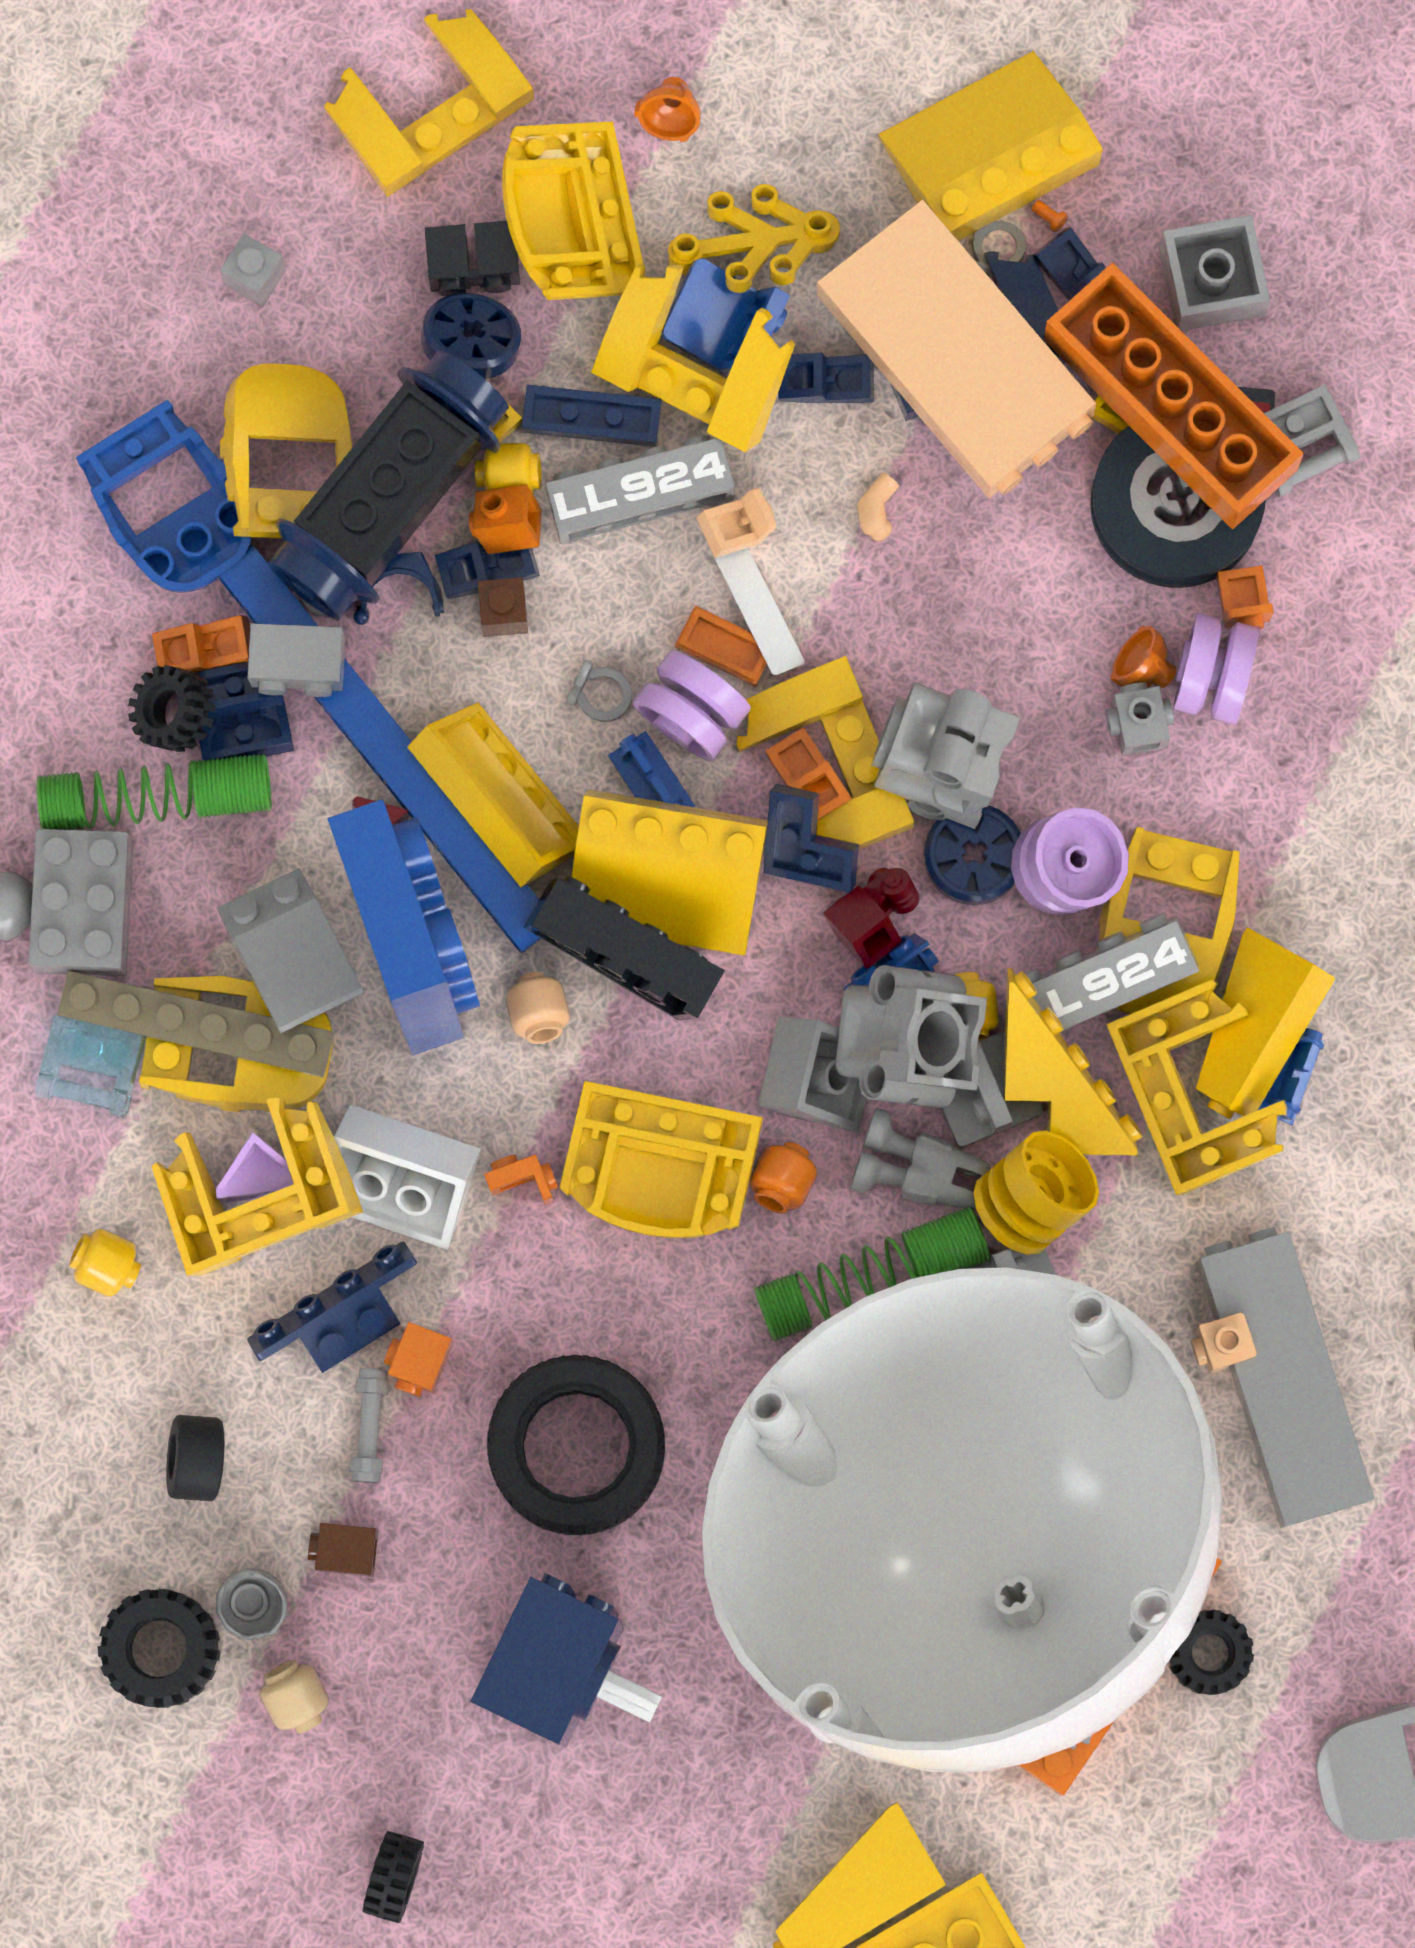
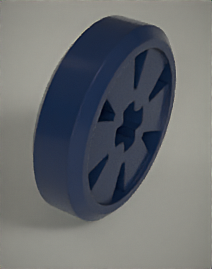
(460, 316)
(972, 881)

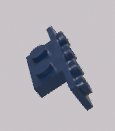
(342, 1315)

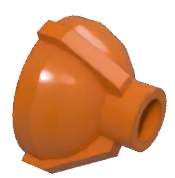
(669, 111)
(1143, 660)

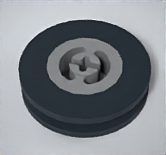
(1142, 543)

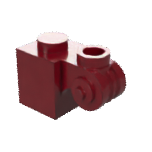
(862, 916)

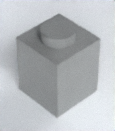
(253, 270)

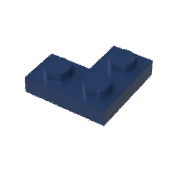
(796, 850)

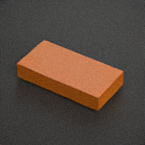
(722, 646)

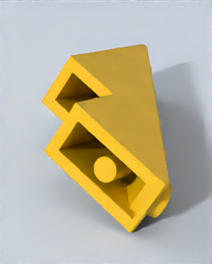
(1047, 1069)

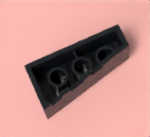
(624, 949)

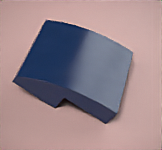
(243, 717)

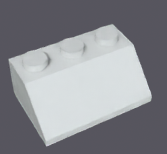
(406, 1175)

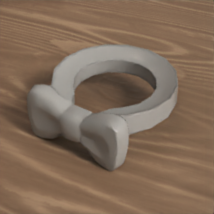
(997, 225)
(589, 673)

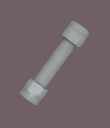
(371, 1385)

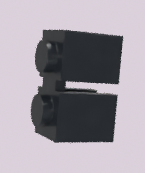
(450, 260)

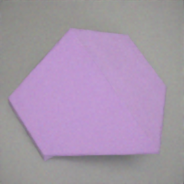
(254, 1173)

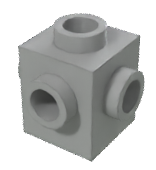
(1138, 734)

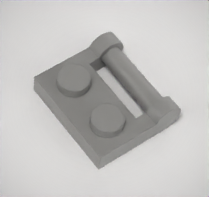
(1307, 421)

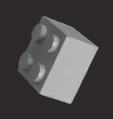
(1214, 273)

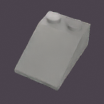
(289, 950)

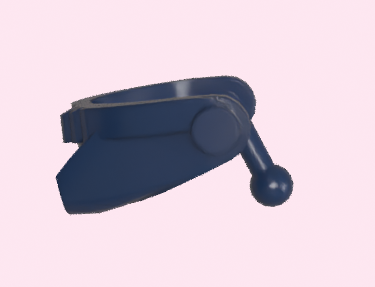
(415, 566)

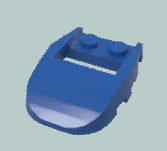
(194, 541)

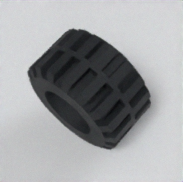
(118, 1641)

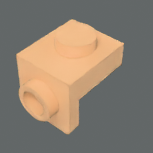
(737, 523)
(1223, 1343)

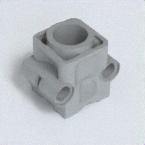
(943, 752)
(910, 1036)

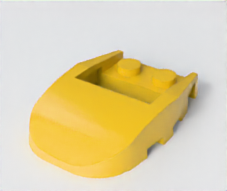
(277, 405)
(1185, 867)
(169, 1064)

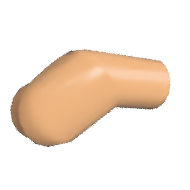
(872, 509)

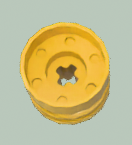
(1036, 1192)

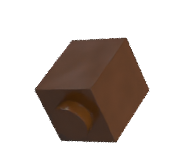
(503, 607)
(344, 1549)

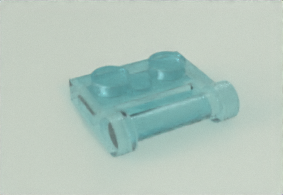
(95, 1051)

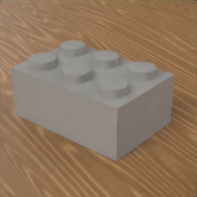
(81, 902)

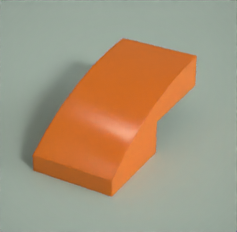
(204, 646)
(804, 768)

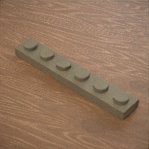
(194, 1024)

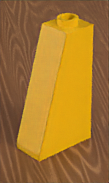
(1250, 1053)
(865, 1888)

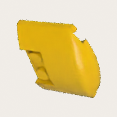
(570, 209)
(659, 1162)

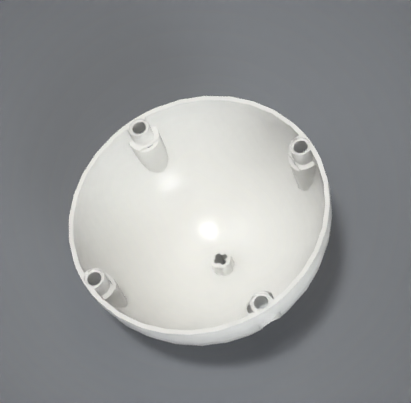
(972, 1528)

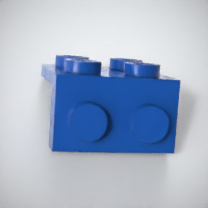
(713, 320)

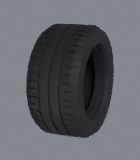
(562, 1378)

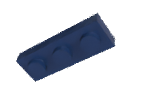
(591, 415)

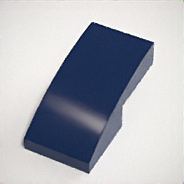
(1068, 263)
(828, 379)
(468, 564)

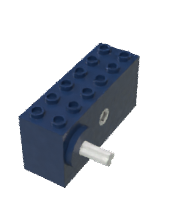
(558, 1663)

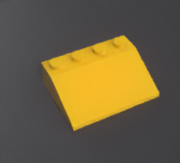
(993, 146)
(673, 866)

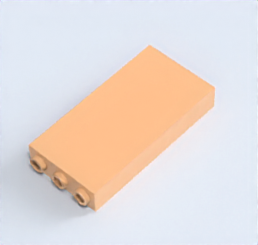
(957, 350)

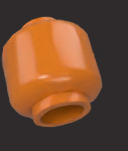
(783, 1177)

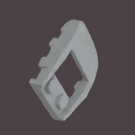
(1369, 1777)

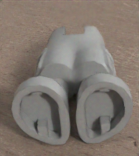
(931, 1166)

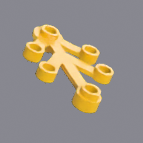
(758, 238)

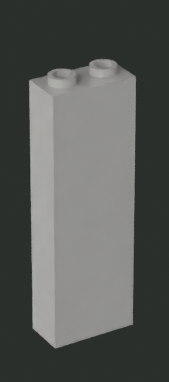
(1290, 1383)

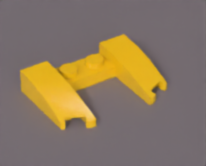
(401, 156)
(731, 406)
(835, 700)
(1144, 1049)
(215, 1237)

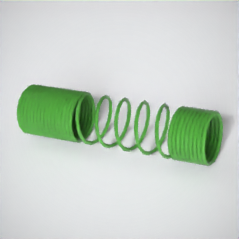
(218, 788)
(931, 1248)

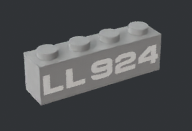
(640, 489)
(1116, 971)

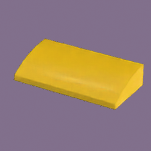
(497, 793)

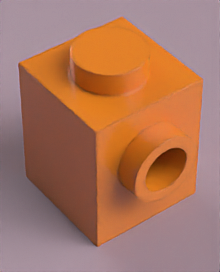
(506, 519)
(417, 1359)

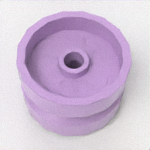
(1214, 668)
(691, 705)
(1069, 861)

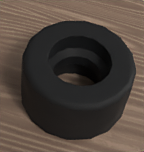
(195, 1458)

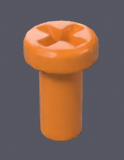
(1056, 219)

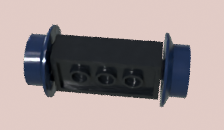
(388, 484)

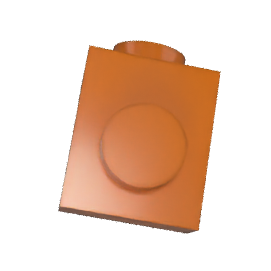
(1244, 597)
(511, 1173)

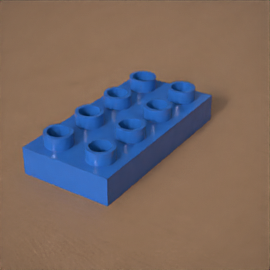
(406, 923)

